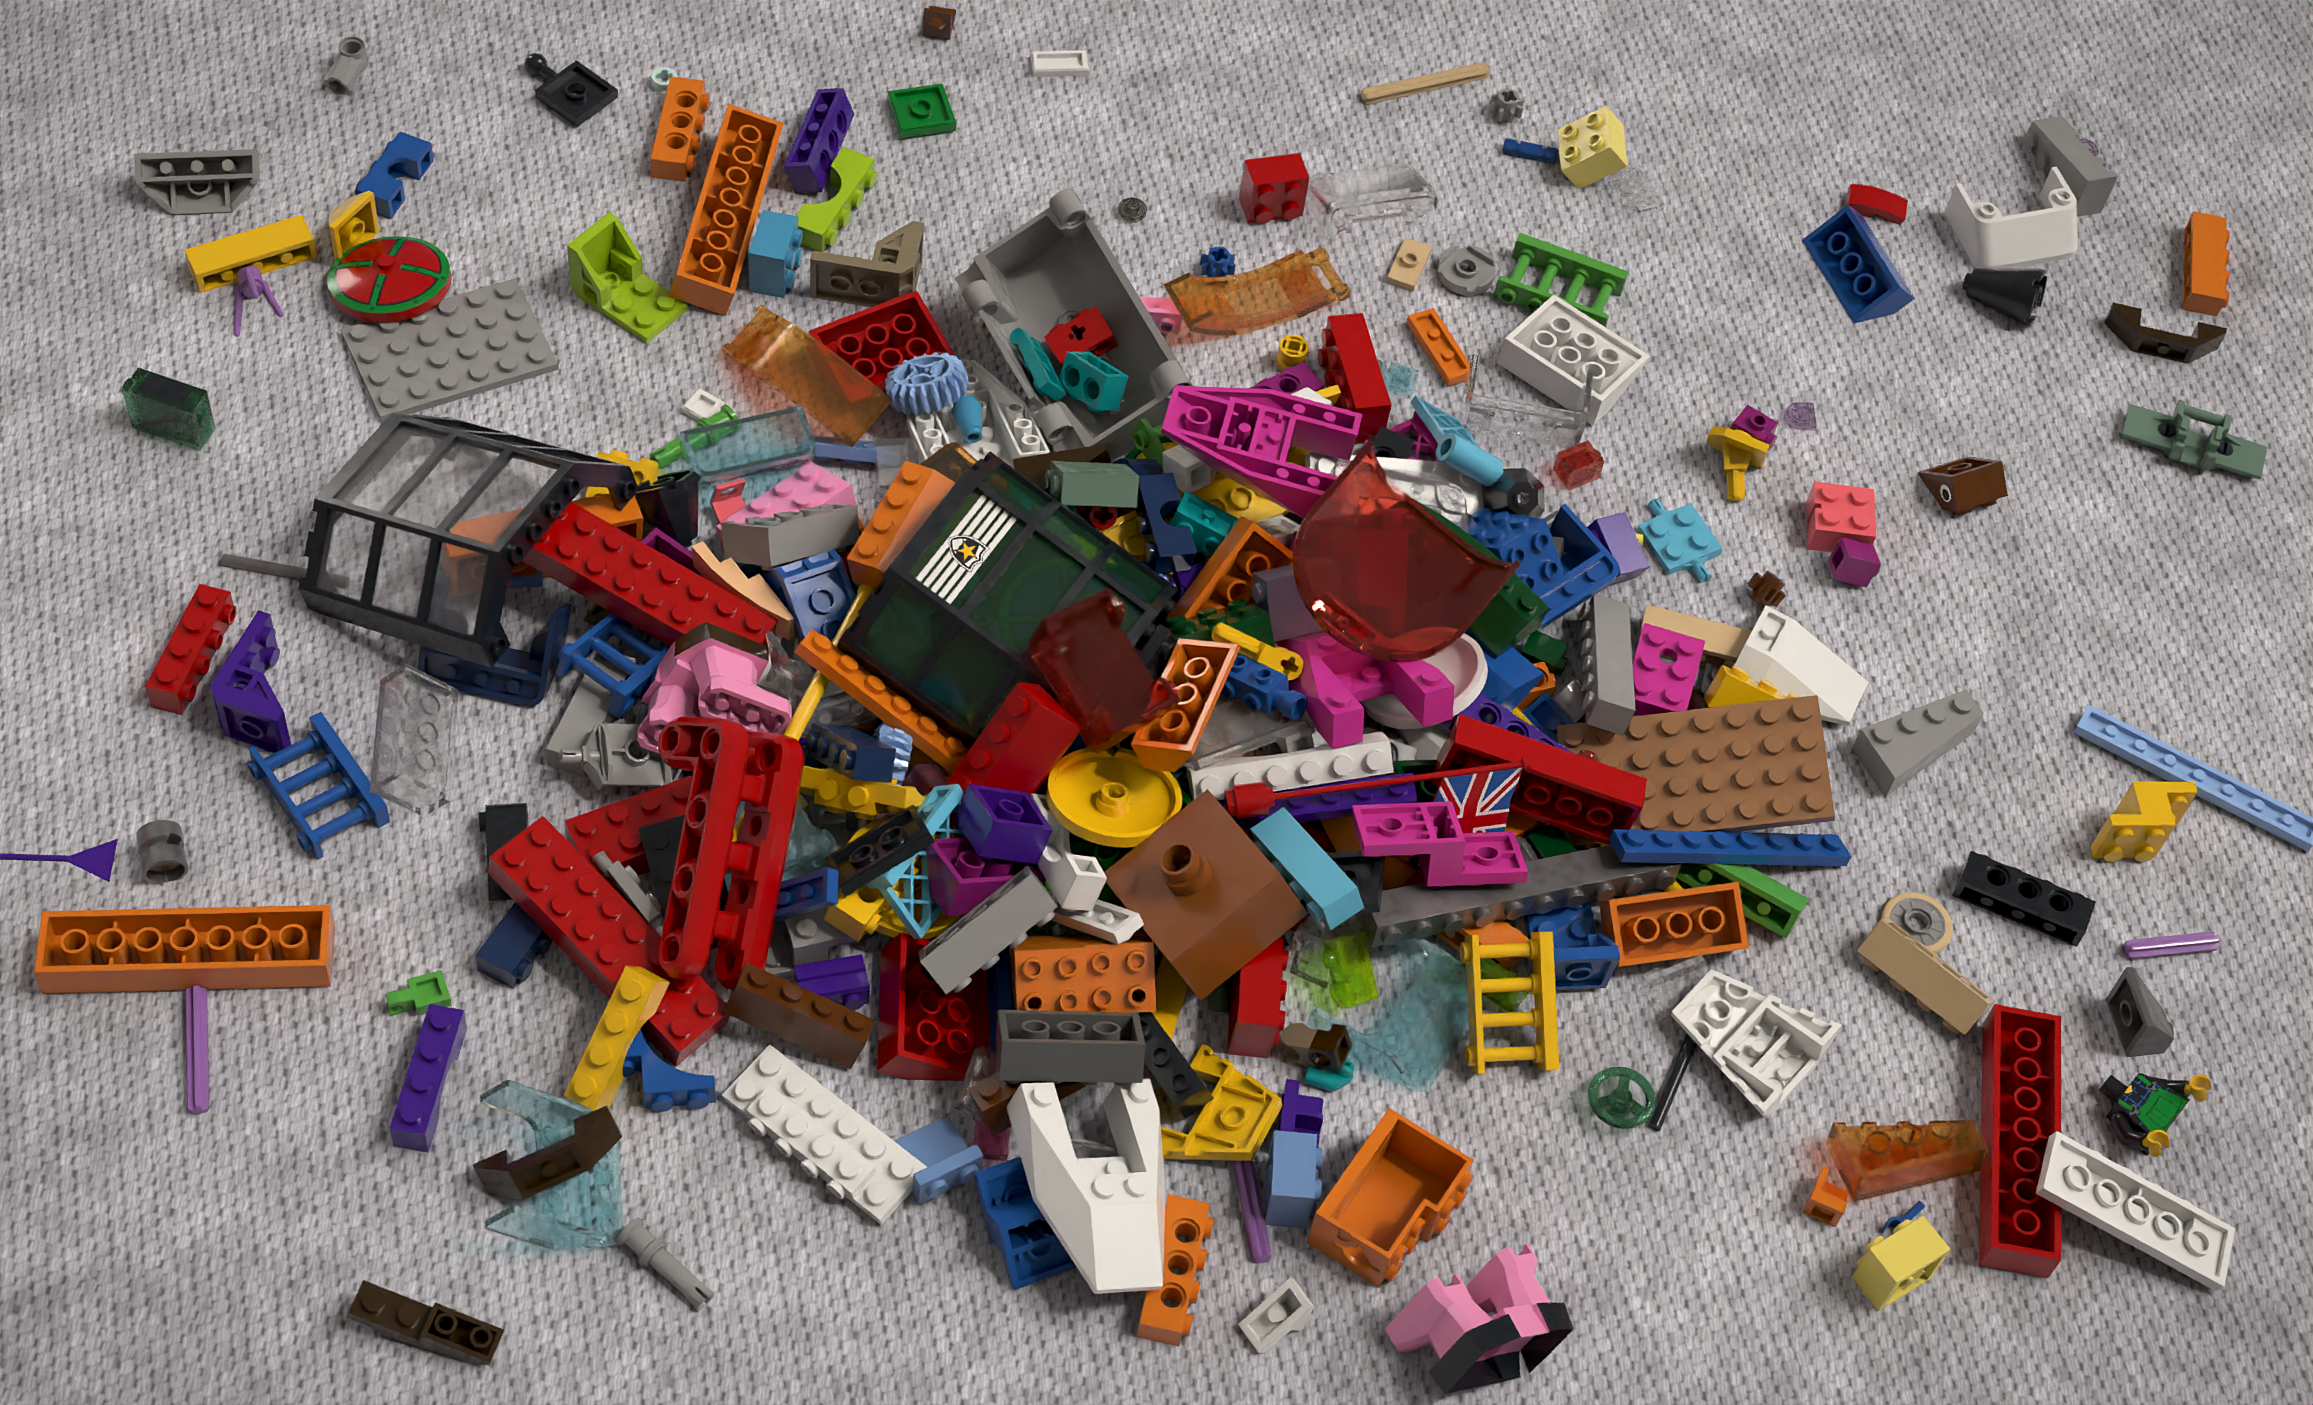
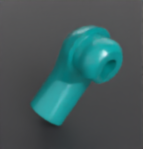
(1330, 1080)

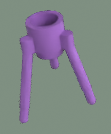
(252, 286)

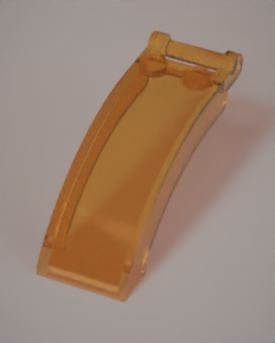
(1256, 297)
(808, 375)

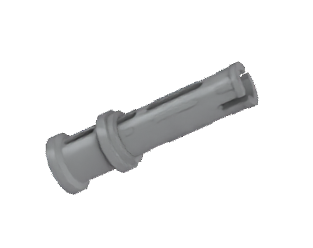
(653, 1253)

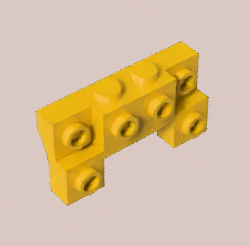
(863, 797)

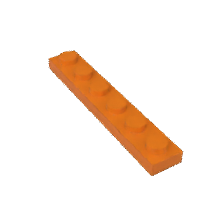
(881, 700)

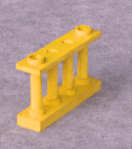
(1541, 1018)

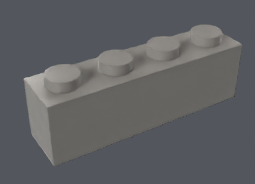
(585, 710)

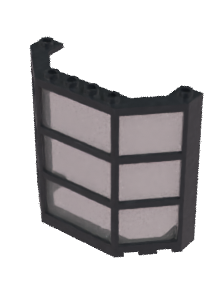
(433, 525)

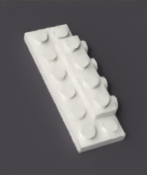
(824, 1134)
(2136, 1211)

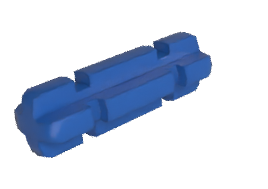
(1530, 151)

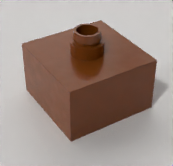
(1205, 894)

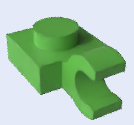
(420, 993)

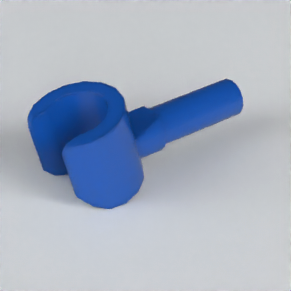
(1910, 1214)

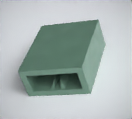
(1092, 484)

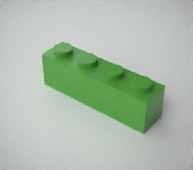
(1761, 896)

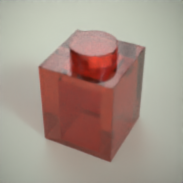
(1578, 465)

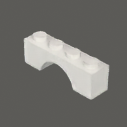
(1072, 878)

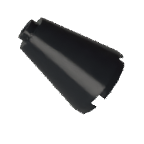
(2008, 290)

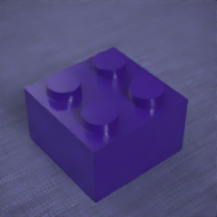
(1003, 824)

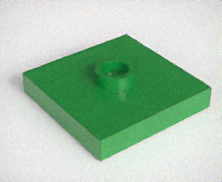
(921, 111)

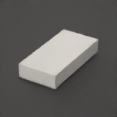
(1059, 63)

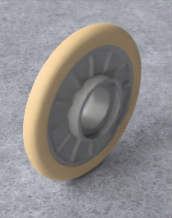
(1934, 916)

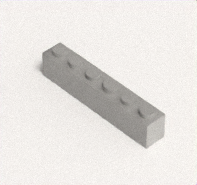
(1607, 664)

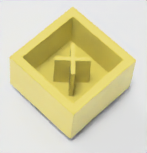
(1592, 147)
(1900, 1262)

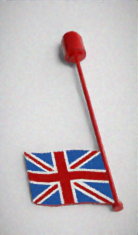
(1477, 793)

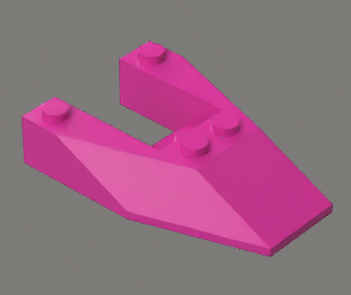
(1249, 435)
(1339, 678)

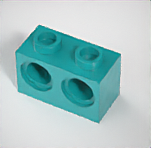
(1092, 381)

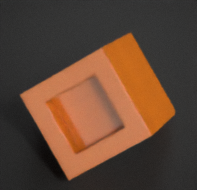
(1826, 1200)

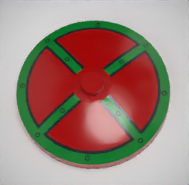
(389, 279)

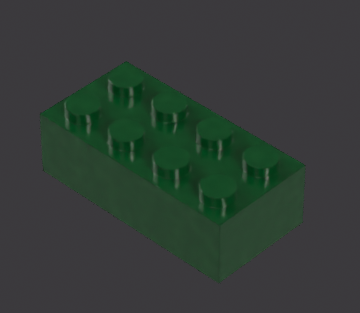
(1238, 615)

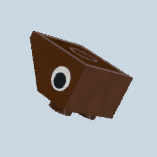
(1966, 483)

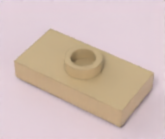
(1409, 264)

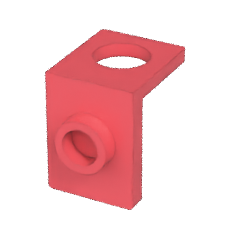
(727, 503)

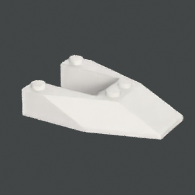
(1103, 1207)

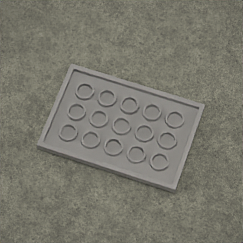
(450, 350)

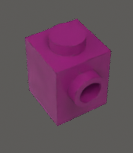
(1756, 425)
(1854, 562)

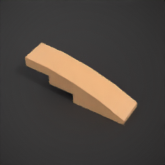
(751, 590)

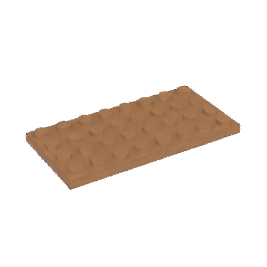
(1719, 766)

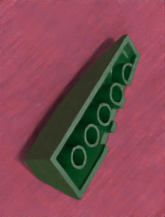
(1510, 614)

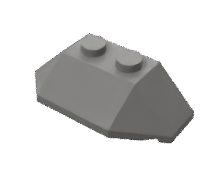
(198, 179)

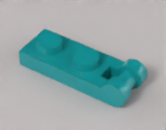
(1037, 364)

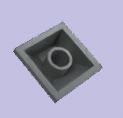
(2138, 1017)

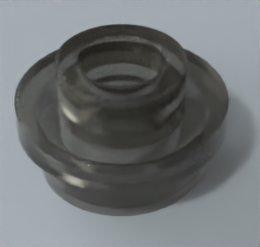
(1132, 209)

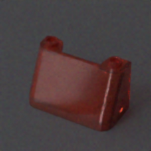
(1099, 671)

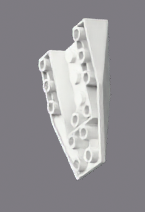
(1006, 422)

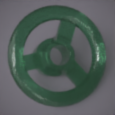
(1617, 1110)

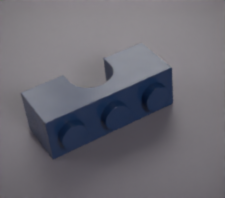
(1165, 545)

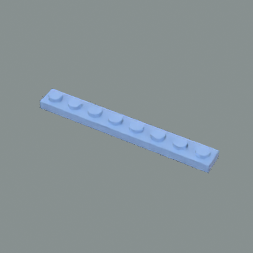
(2210, 783)

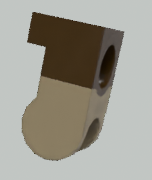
(1317, 1047)

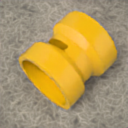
(1292, 351)

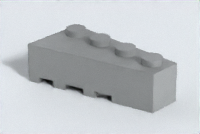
(2058, 145)
(791, 535)
(1913, 740)

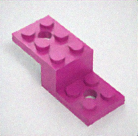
(1661, 685)
(1437, 839)

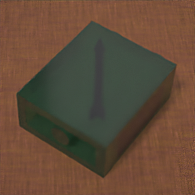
(169, 409)

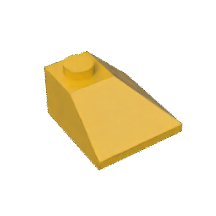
(353, 223)

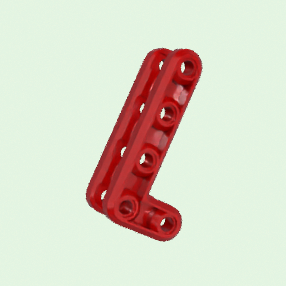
(726, 769)

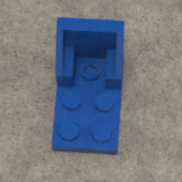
(814, 593)
(1580, 954)

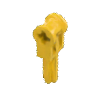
(1260, 651)

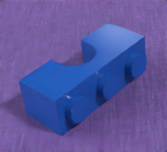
(401, 158)

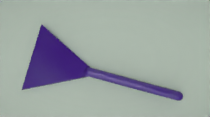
(95, 860)

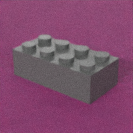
(1069, 1047)

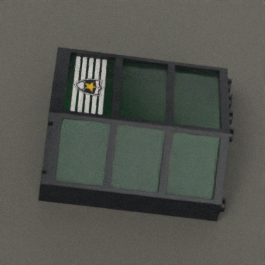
(975, 588)

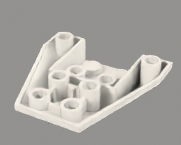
(1801, 665)

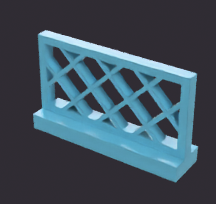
(935, 814)

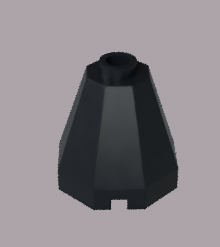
(1504, 493)
(671, 505)

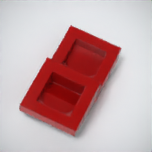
(1871, 200)

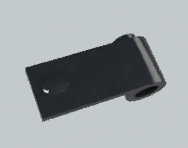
(501, 825)

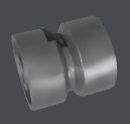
(162, 851)

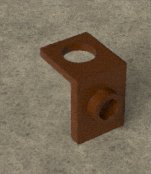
(938, 22)

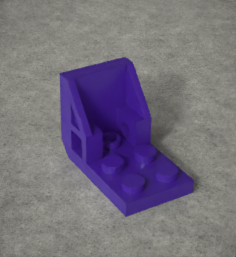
(242, 693)

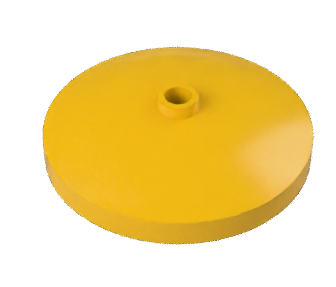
(1111, 797)

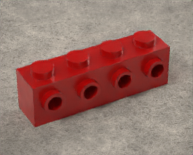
(191, 649)

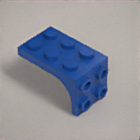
(1520, 539)

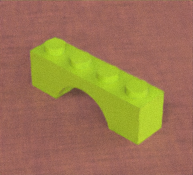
(851, 176)

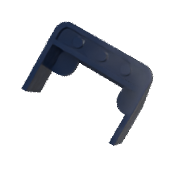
(516, 675)

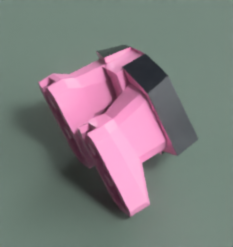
(1467, 1340)

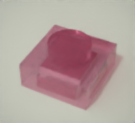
(992, 1147)

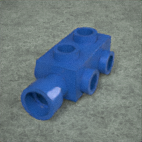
(1262, 689)

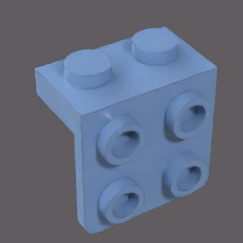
(946, 1158)

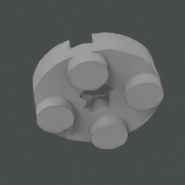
(1462, 282)

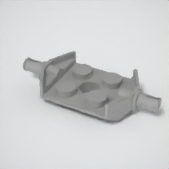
(610, 764)

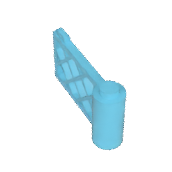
(1457, 446)

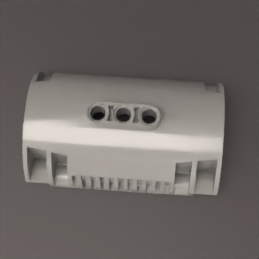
(1043, 280)

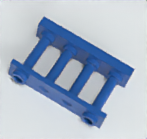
(623, 693)
(337, 760)

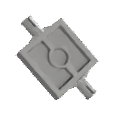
(626, 883)

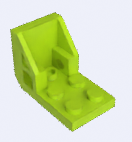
(610, 278)

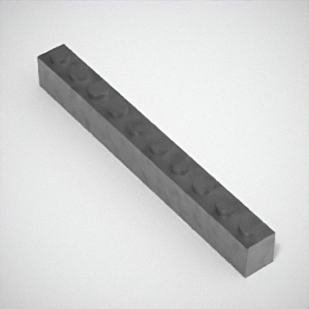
(1550, 885)

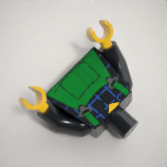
(2149, 1108)

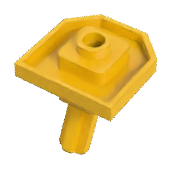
(1738, 452)

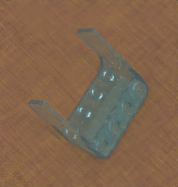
(1424, 1025)
(577, 1211)

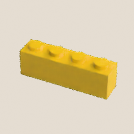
(263, 247)

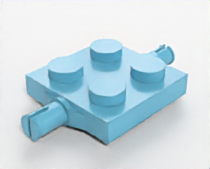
(1680, 539)

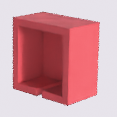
(1839, 512)

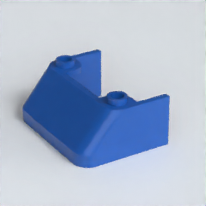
(1585, 564)

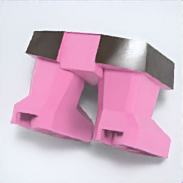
(712, 677)

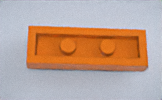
(1439, 346)

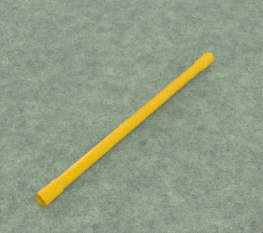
(816, 687)

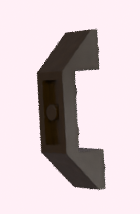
(2125, 324)
(553, 1164)

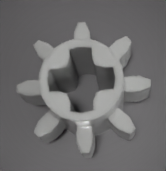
(1506, 105)

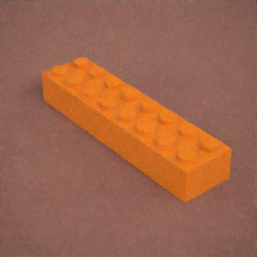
(726, 210)
(185, 948)

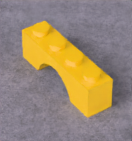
(602, 1063)

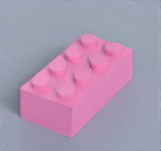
(802, 489)

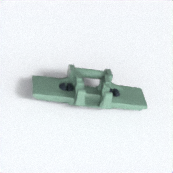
(2192, 448)

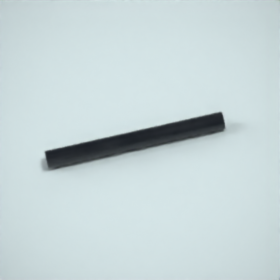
(1672, 1083)

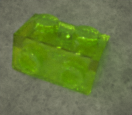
(1349, 970)

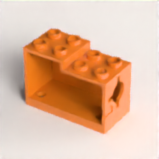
(1083, 974)
(1390, 1198)

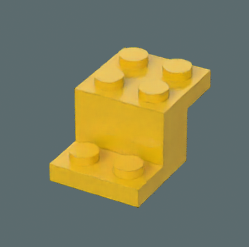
(2143, 820)

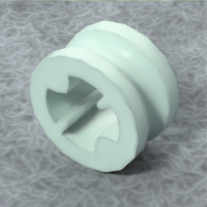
(658, 74)

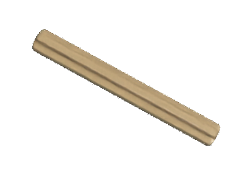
(1424, 83)

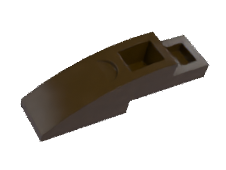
(425, 1327)

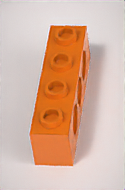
(678, 129)
(1168, 1324)

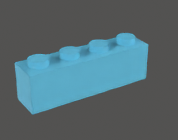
(1307, 869)

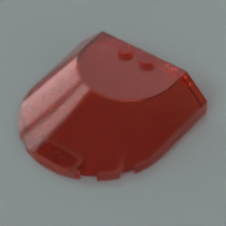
(1388, 570)

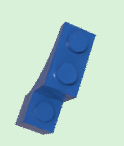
(664, 1084)

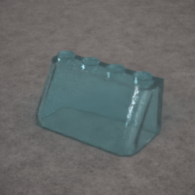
(748, 448)

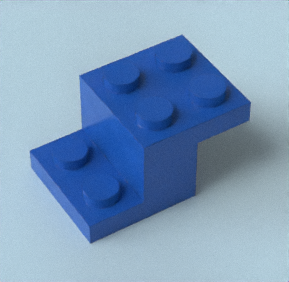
(1018, 1226)

